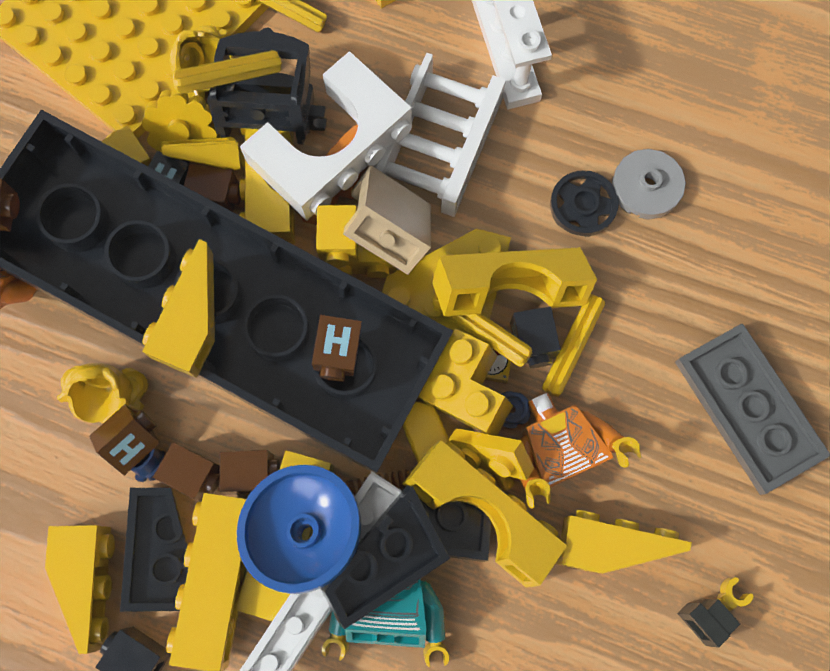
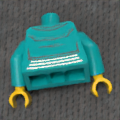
(402, 621)

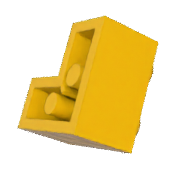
(340, 250)
(457, 385)

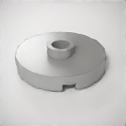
(646, 199)

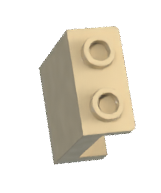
(390, 220)

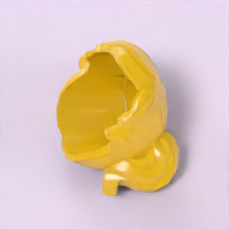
(197, 48)
(100, 390)

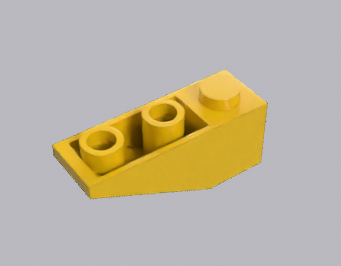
(187, 321)
(610, 547)
(79, 576)

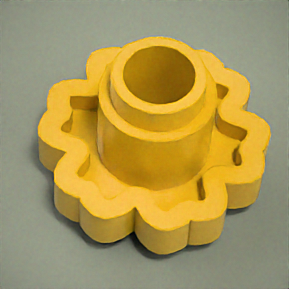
(177, 118)

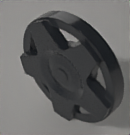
(584, 203)

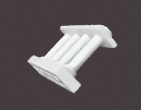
(514, 44)
(474, 129)

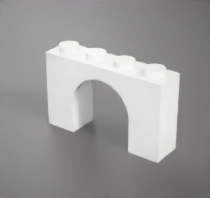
(315, 180)

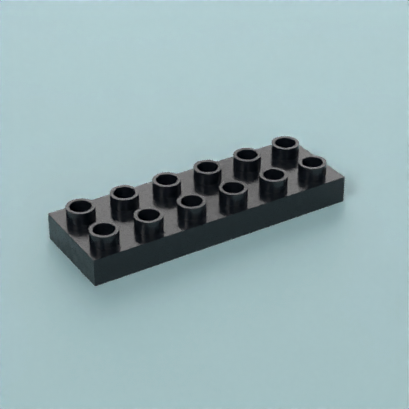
(113, 242)

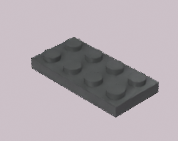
(752, 409)

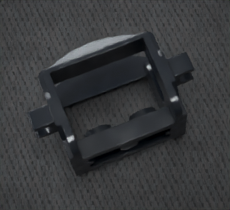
(274, 98)

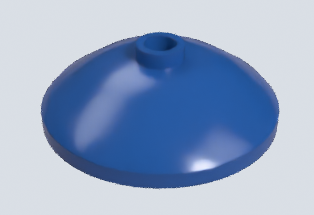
(274, 523)

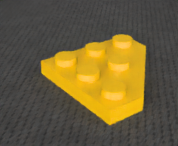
(417, 288)

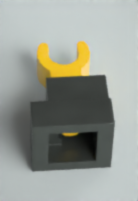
(712, 618)

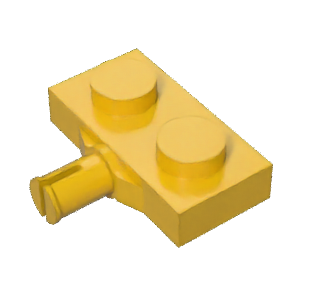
(494, 454)

